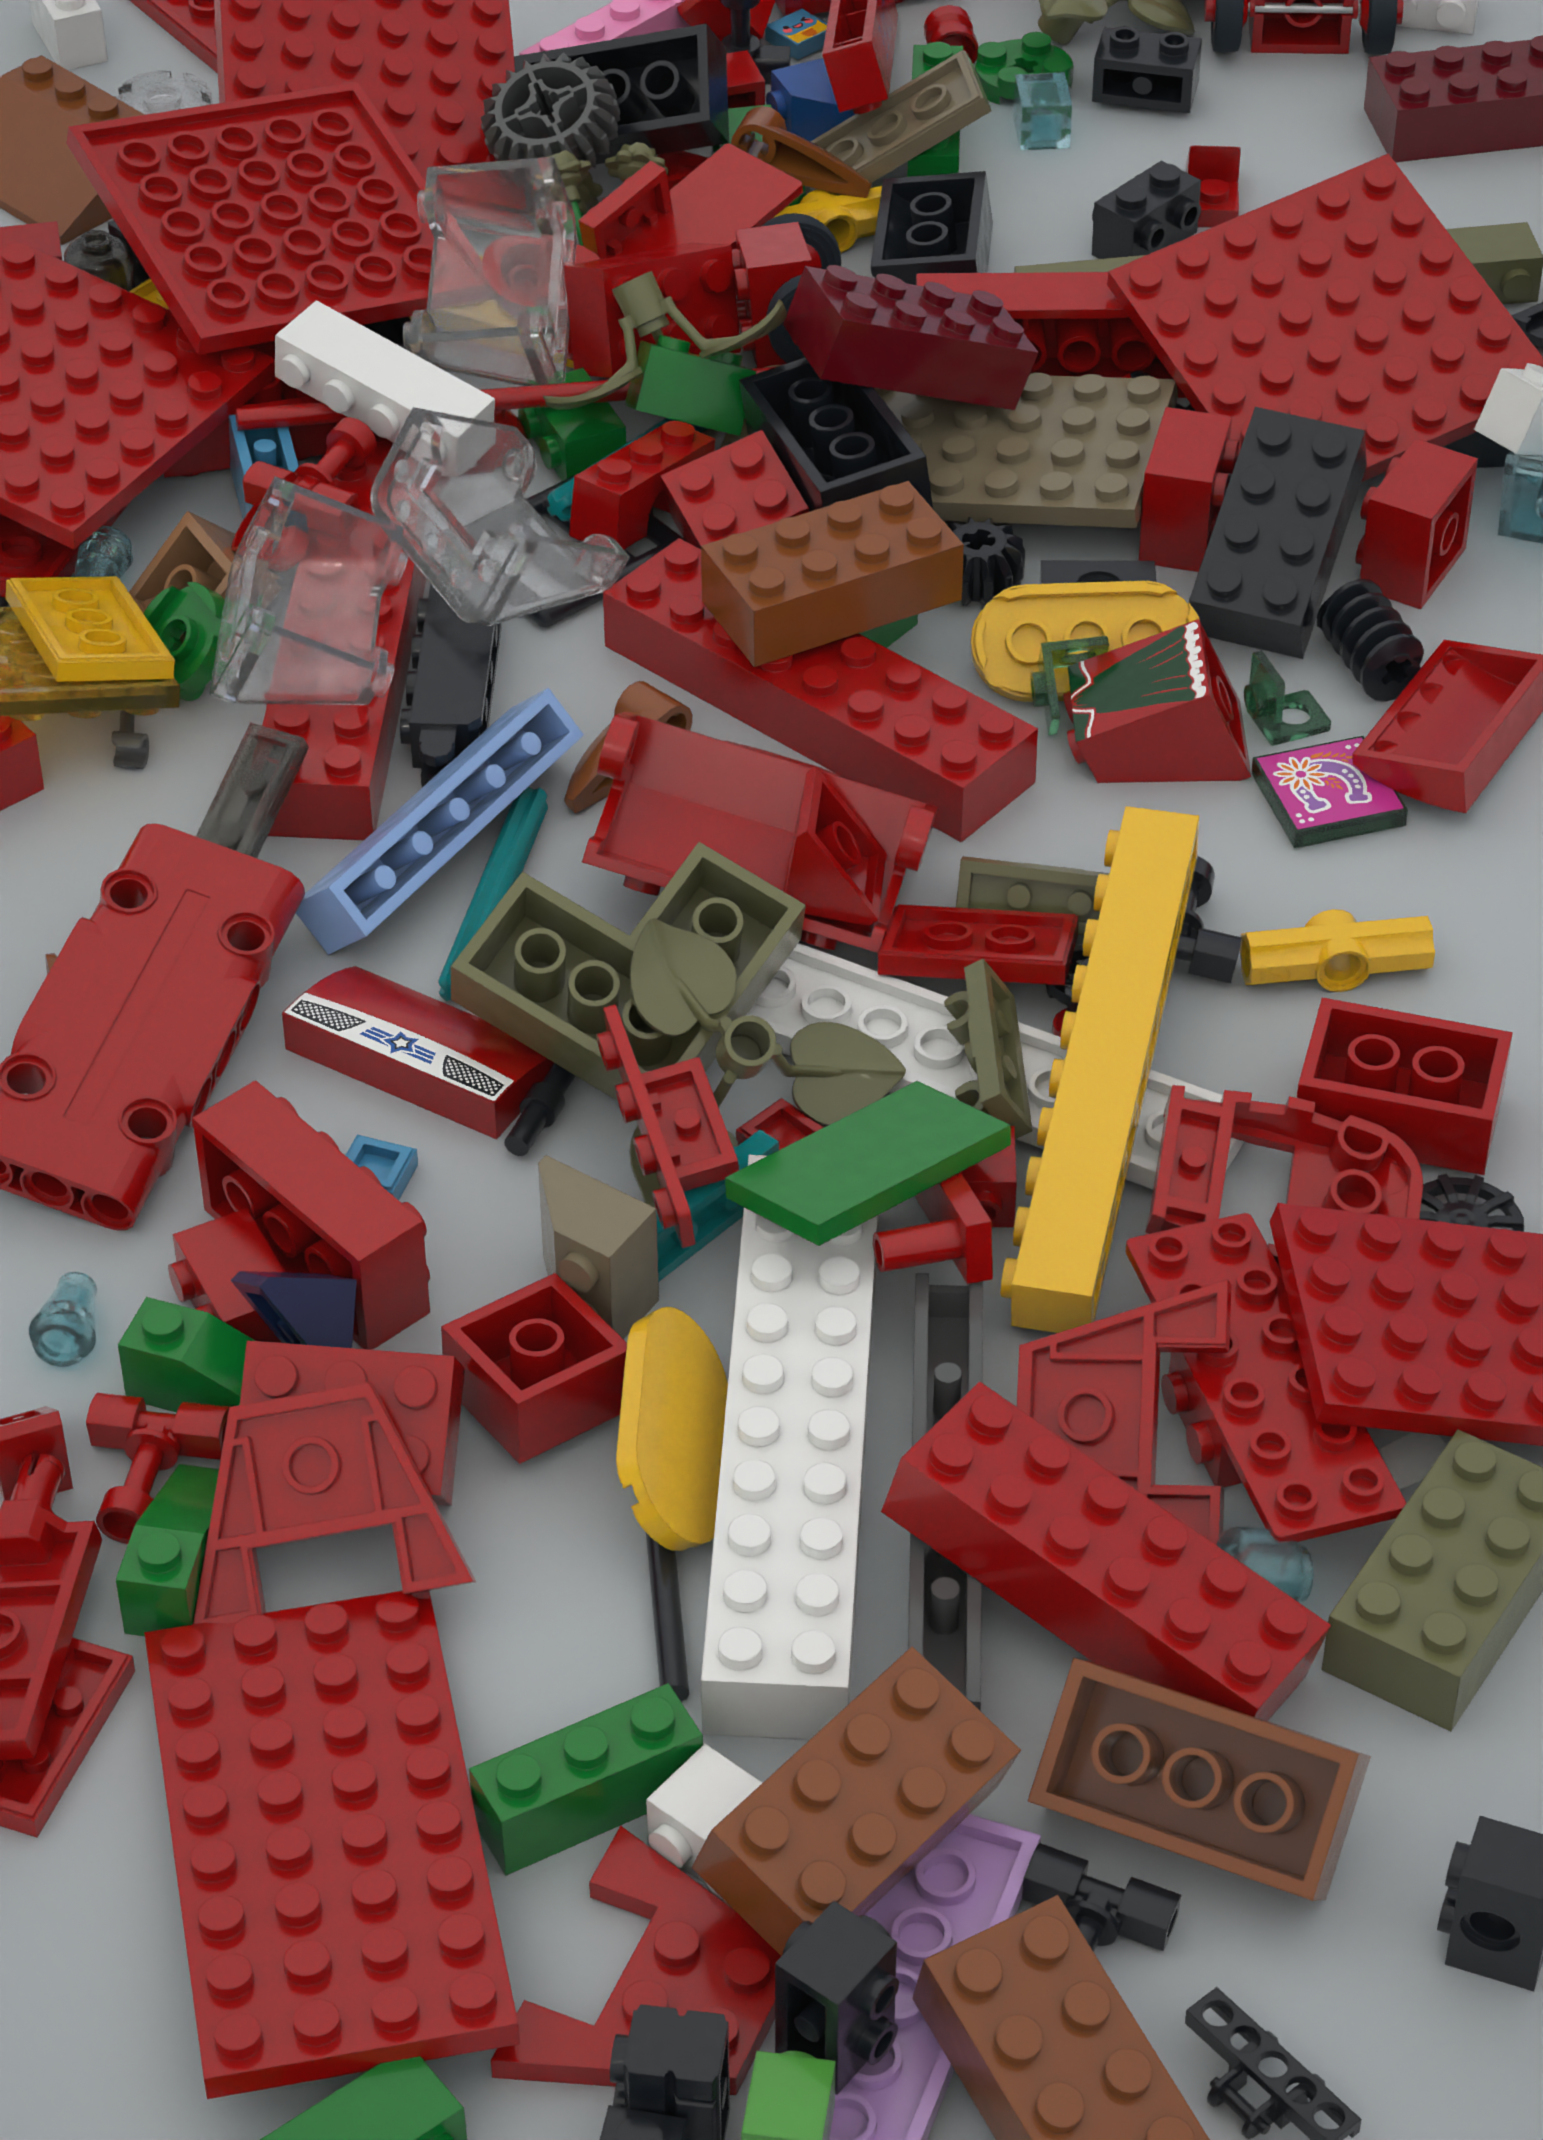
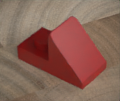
(1219, 177)

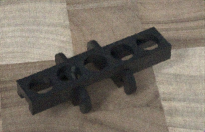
(1262, 2044)

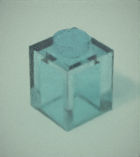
(1042, 111)

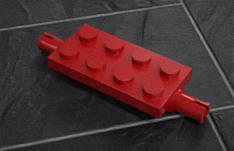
(41, 1596)

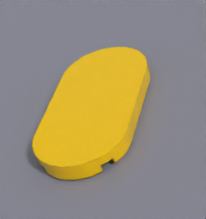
(1020, 618)
(672, 1428)

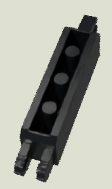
(451, 685)

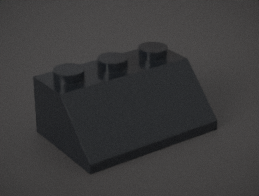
(933, 226)

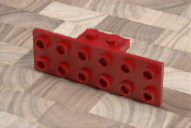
(706, 206)
(1252, 1407)

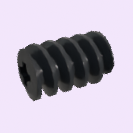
(1371, 638)

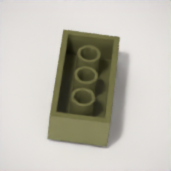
(1444, 1584)

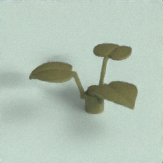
(1064, 17)
(646, 311)
(688, 978)

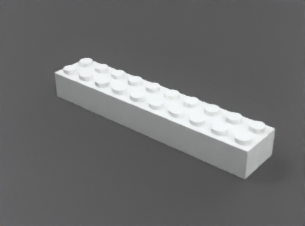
(790, 1484)

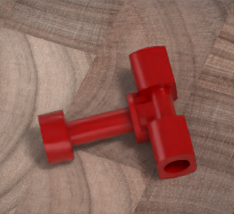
(348, 445)
(153, 1445)

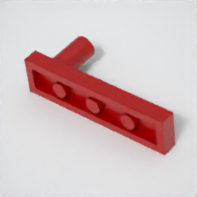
(956, 1232)

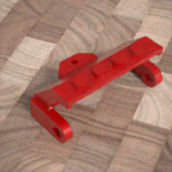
(743, 804)

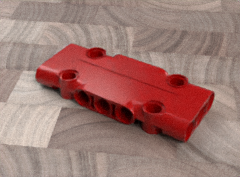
(138, 1023)

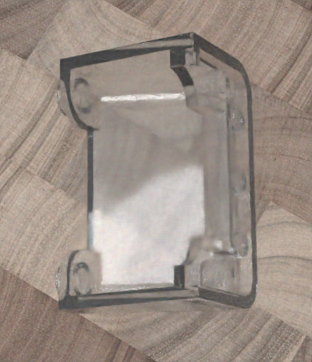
(496, 271)
(471, 529)
(307, 603)

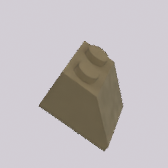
(599, 1243)

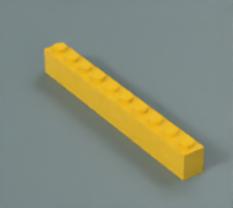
(1104, 1074)

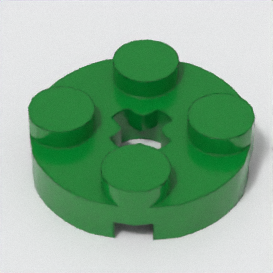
(1030, 55)
(199, 614)

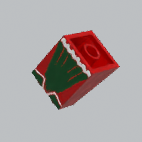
(1157, 712)

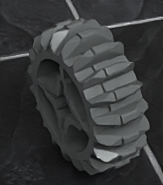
(570, 92)

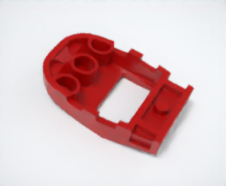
(1332, 1161)

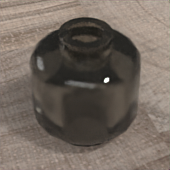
(103, 257)

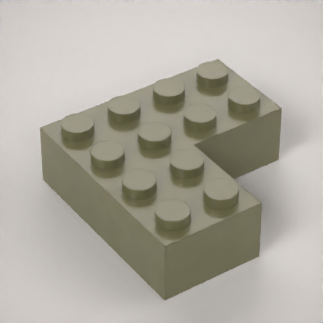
(552, 966)

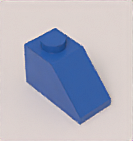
(805, 99)

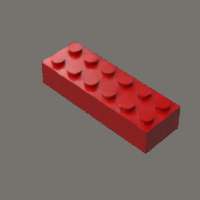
(1099, 1560)

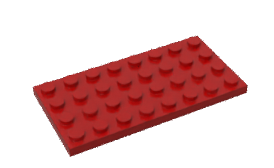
(325, 1844)

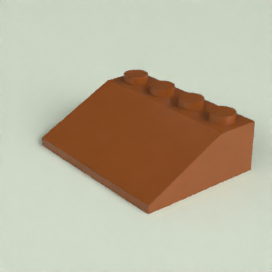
(36, 166)

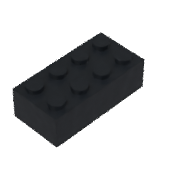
(665, 85)
(831, 435)
(1279, 531)

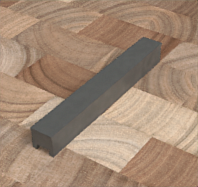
(946, 1366)

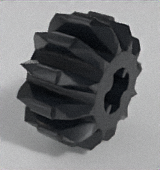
(990, 559)

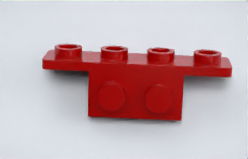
(678, 1124)

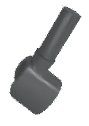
(131, 747)

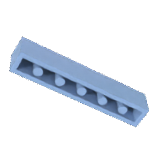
(437, 821)

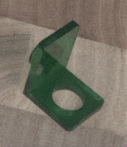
(1054, 656)
(1267, 699)

